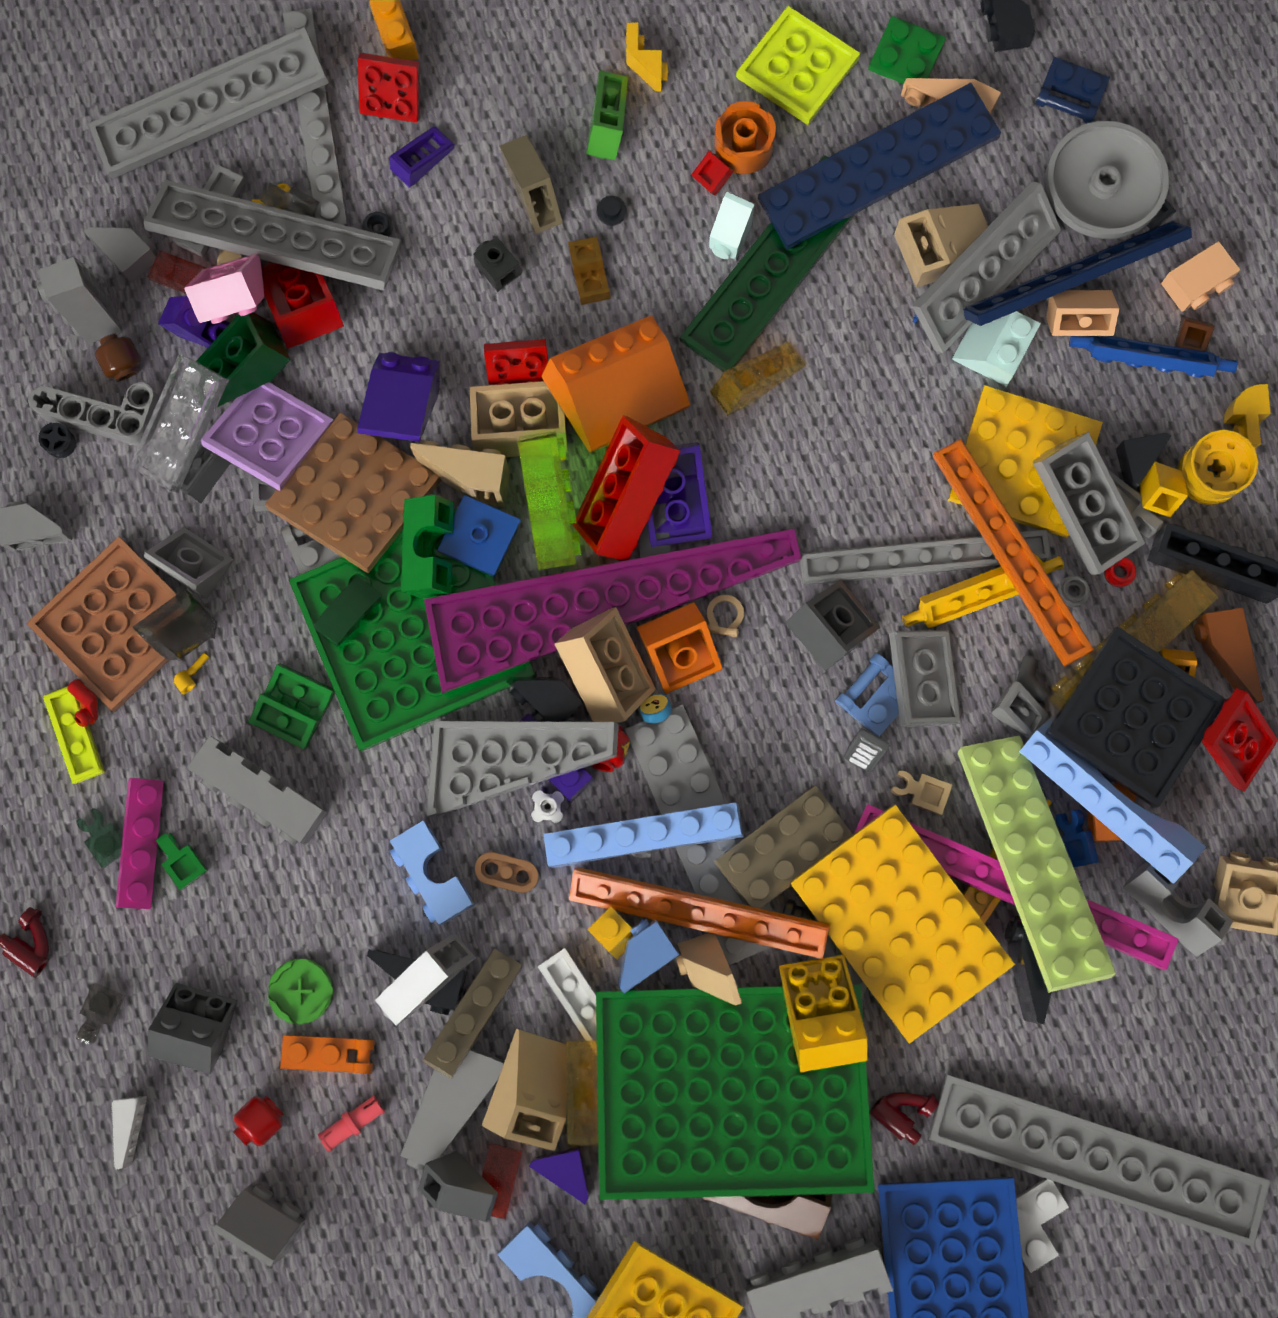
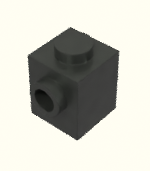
(496, 263)

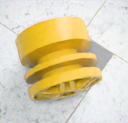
(1226, 453)

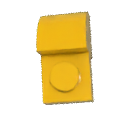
(1248, 411)

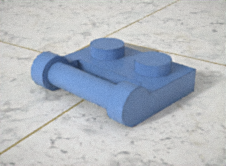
(882, 706)

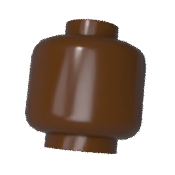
(117, 357)

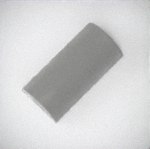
(1088, 503)

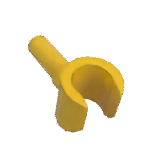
(183, 679)

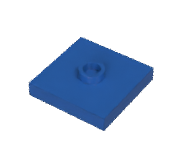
(480, 536)

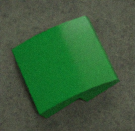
(292, 706)

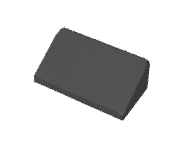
(203, 473)

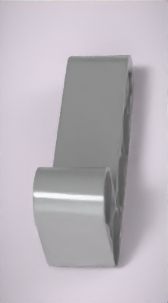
(94, 411)

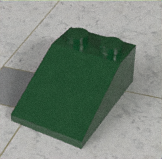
(246, 354)

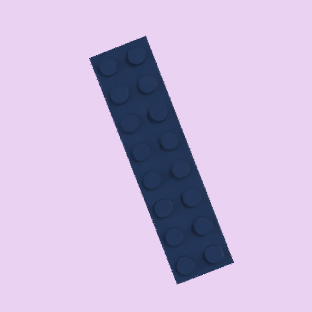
(879, 166)

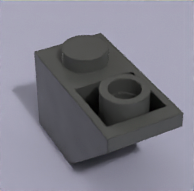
(457, 1188)

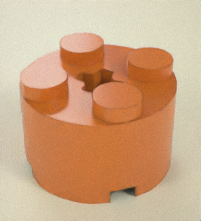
(745, 137)

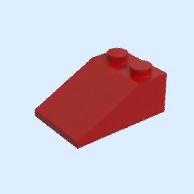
(299, 303)

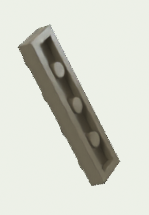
(472, 1014)

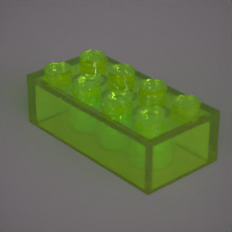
(547, 500)

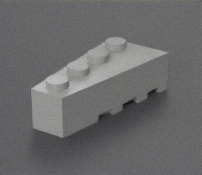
(79, 299)
(257, 790)
(820, 1282)

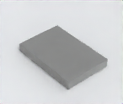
(924, 678)

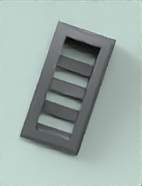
(866, 750)

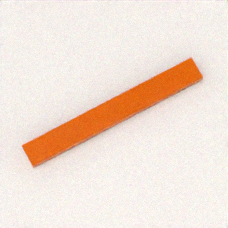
(1013, 553)
(699, 912)

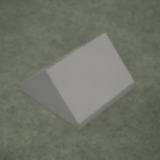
(190, 561)

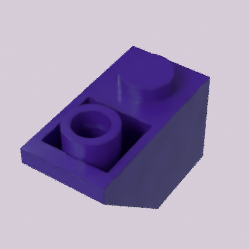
(182, 321)

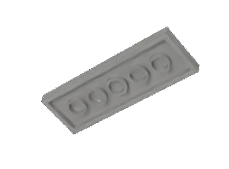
(987, 265)

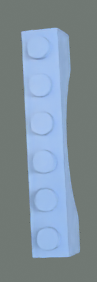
(643, 835)
(1157, 840)

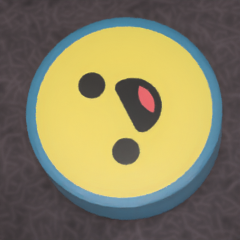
(655, 708)

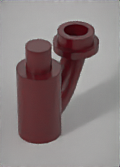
(21, 953)
(894, 1120)

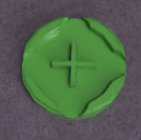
(300, 991)

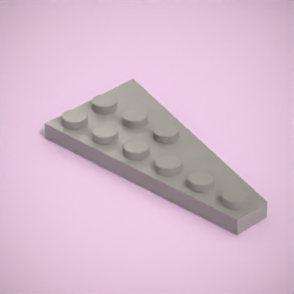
(494, 758)

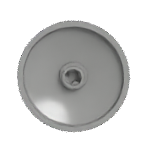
(1106, 179)

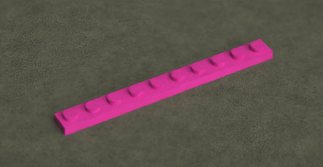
(987, 875)

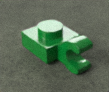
(183, 864)

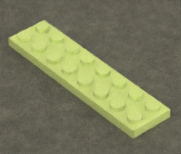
(1036, 864)

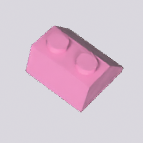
(227, 289)

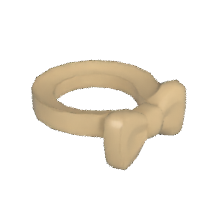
(713, 625)

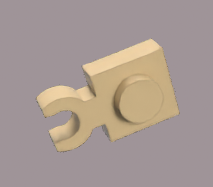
(927, 793)

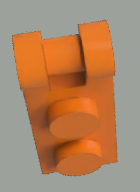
(326, 1054)

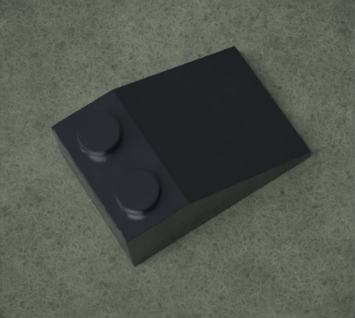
(1027, 975)

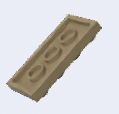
(783, 848)

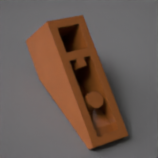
(1229, 647)

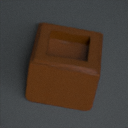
(1194, 334)

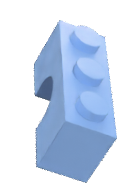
(414, 851)

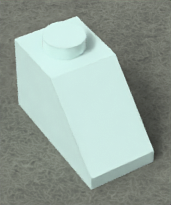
(731, 226)

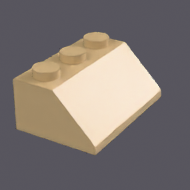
(513, 411)
(605, 667)

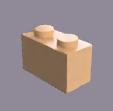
(1201, 276)
(1082, 313)

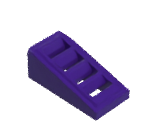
(411, 171)

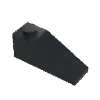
(443, 1001)

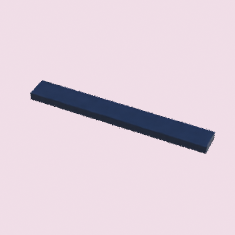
(1077, 273)

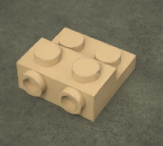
(1248, 892)

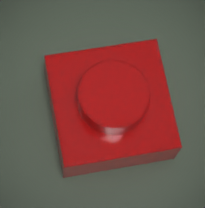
(712, 173)

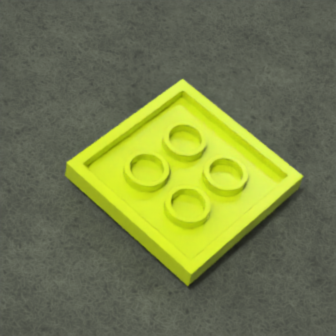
(798, 65)

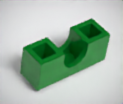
(424, 522)

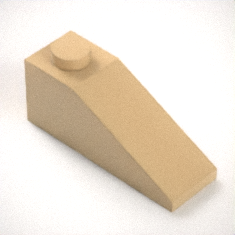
(707, 967)

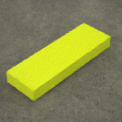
(74, 741)

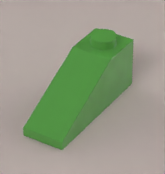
(607, 115)

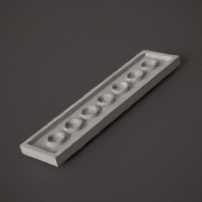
(208, 103)
(273, 234)
(683, 782)

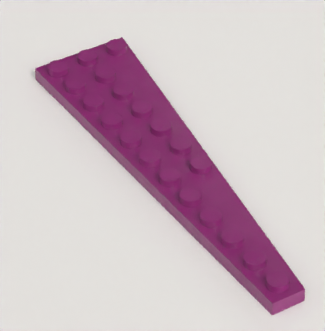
(522, 620)

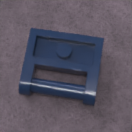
(1076, 83)

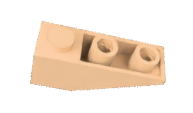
(927, 90)

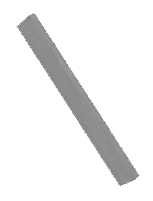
(909, 559)

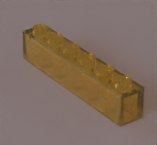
(1155, 627)

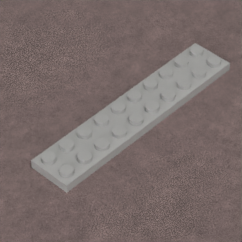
(1099, 1160)

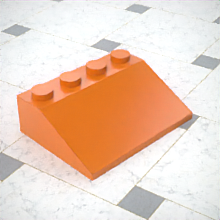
(617, 376)

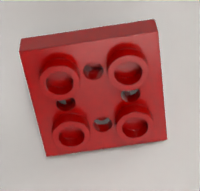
(388, 79)
(515, 361)

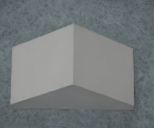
(1019, 710)

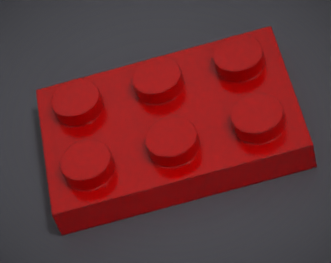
(1239, 739)

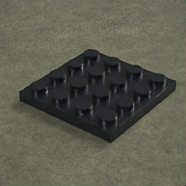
(1136, 717)

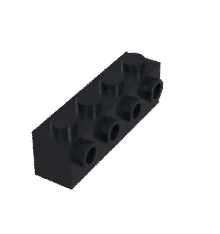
(1216, 562)

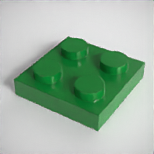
(906, 51)

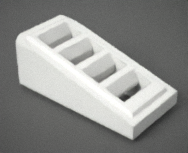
(127, 1120)

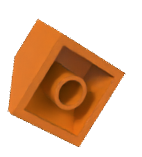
(680, 647)

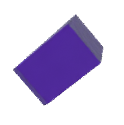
(565, 1171)

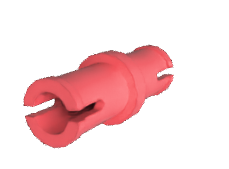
(351, 1123)

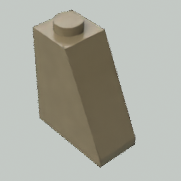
(531, 183)

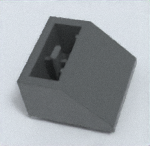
(191, 1028)

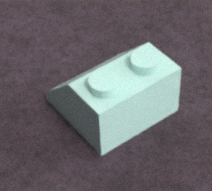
(997, 346)

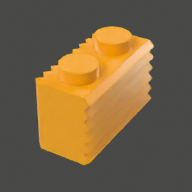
(394, 29)

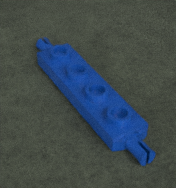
(1160, 356)

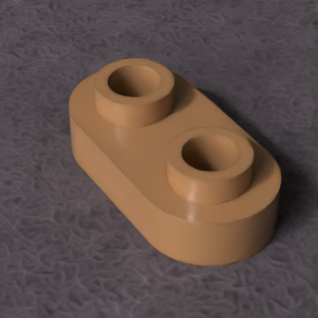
(507, 872)

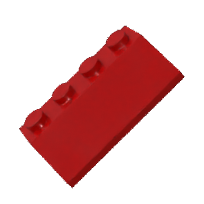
(625, 489)

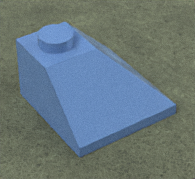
(644, 954)

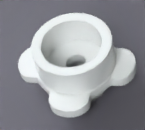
(554, 813)

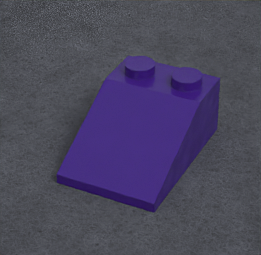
(400, 396)
(685, 501)

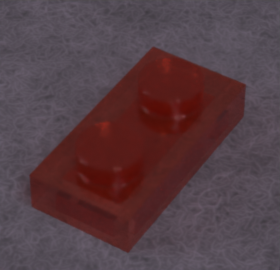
(173, 271)
(501, 1172)

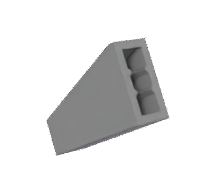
(449, 1106)

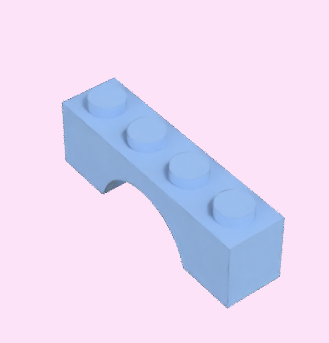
(532, 1255)

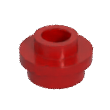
(1129, 569)

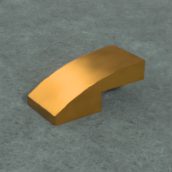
(589, 270)

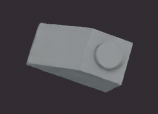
(124, 249)
(27, 528)

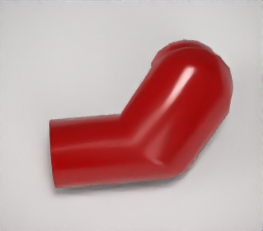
(88, 703)

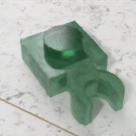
(104, 841)

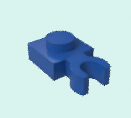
(1078, 844)

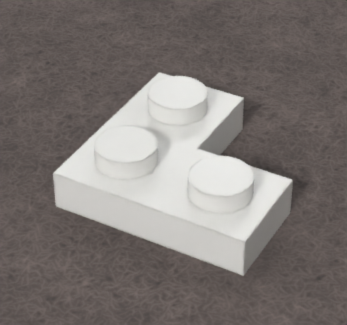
(1034, 1208)

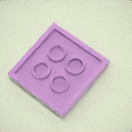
(267, 433)

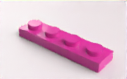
(139, 843)

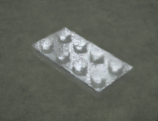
(178, 423)

